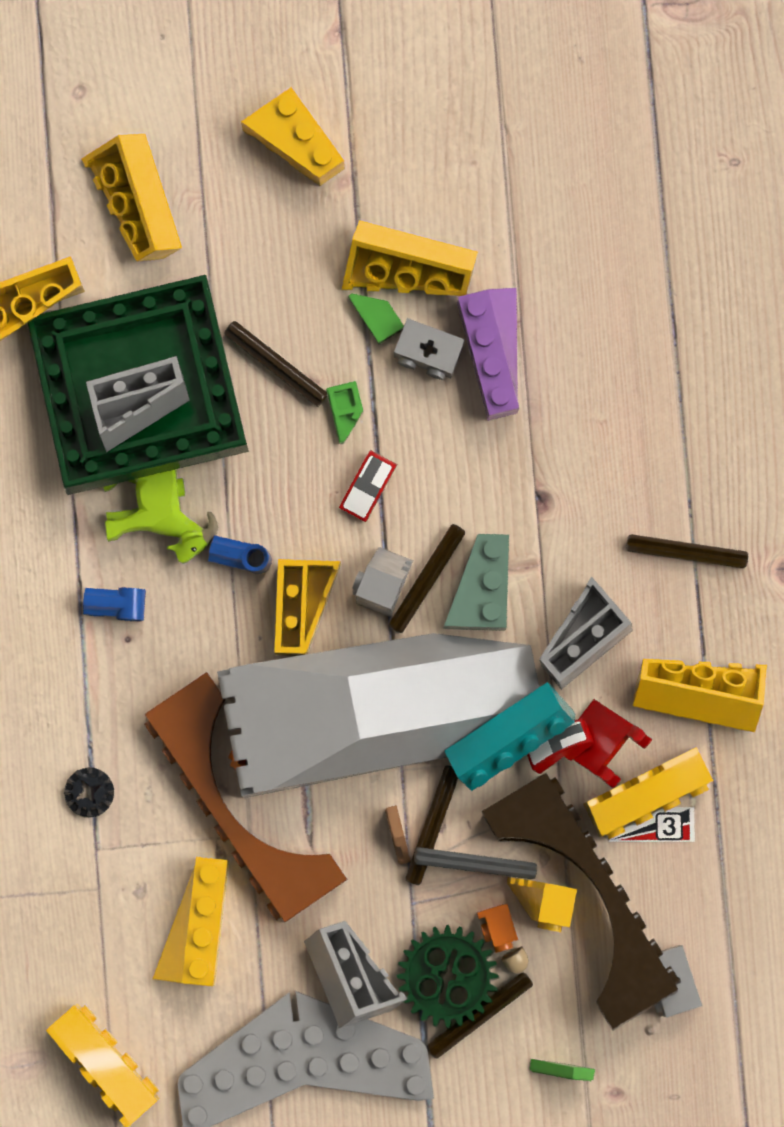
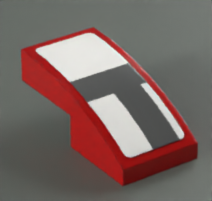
(368, 486)
(567, 744)

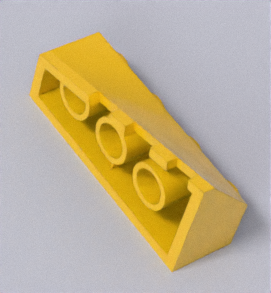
(135, 195)
(406, 262)
(36, 291)
(703, 692)
(648, 792)
(545, 902)
(195, 935)
(103, 1064)

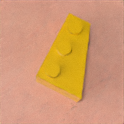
(294, 135)
(300, 602)

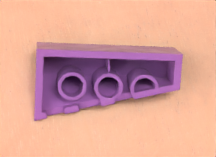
(491, 335)

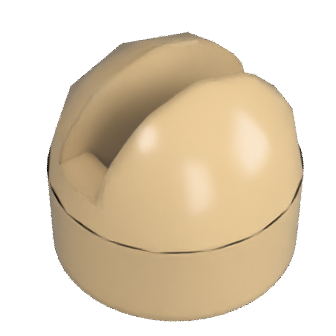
(516, 960)

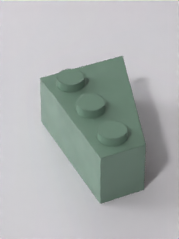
(483, 587)

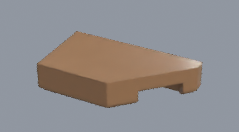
(397, 834)

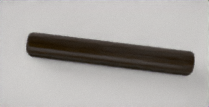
(276, 363)
(687, 551)
(427, 578)
(433, 821)
(500, 1000)

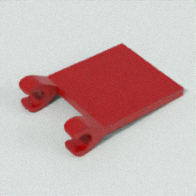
(609, 735)

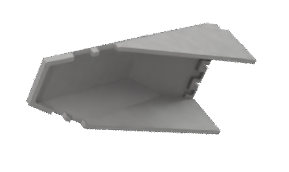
(366, 706)

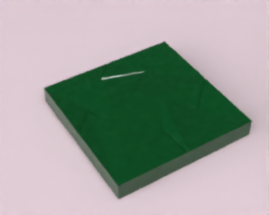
(122, 335)

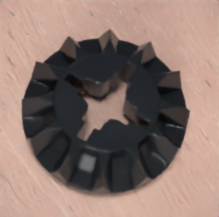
(103, 795)

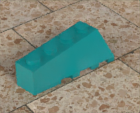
(510, 736)

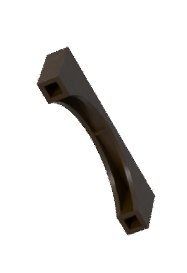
(541, 818)

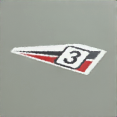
(667, 826)

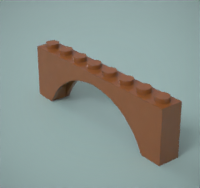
(186, 728)

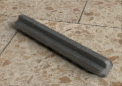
(475, 863)

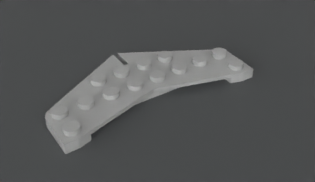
(283, 1054)

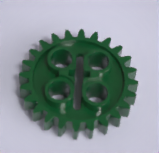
(475, 983)

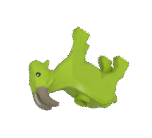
(161, 513)

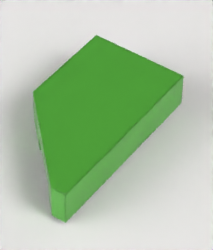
(377, 316)
(345, 408)
(562, 1070)

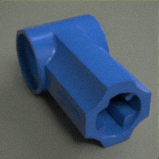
(237, 554)
(124, 603)

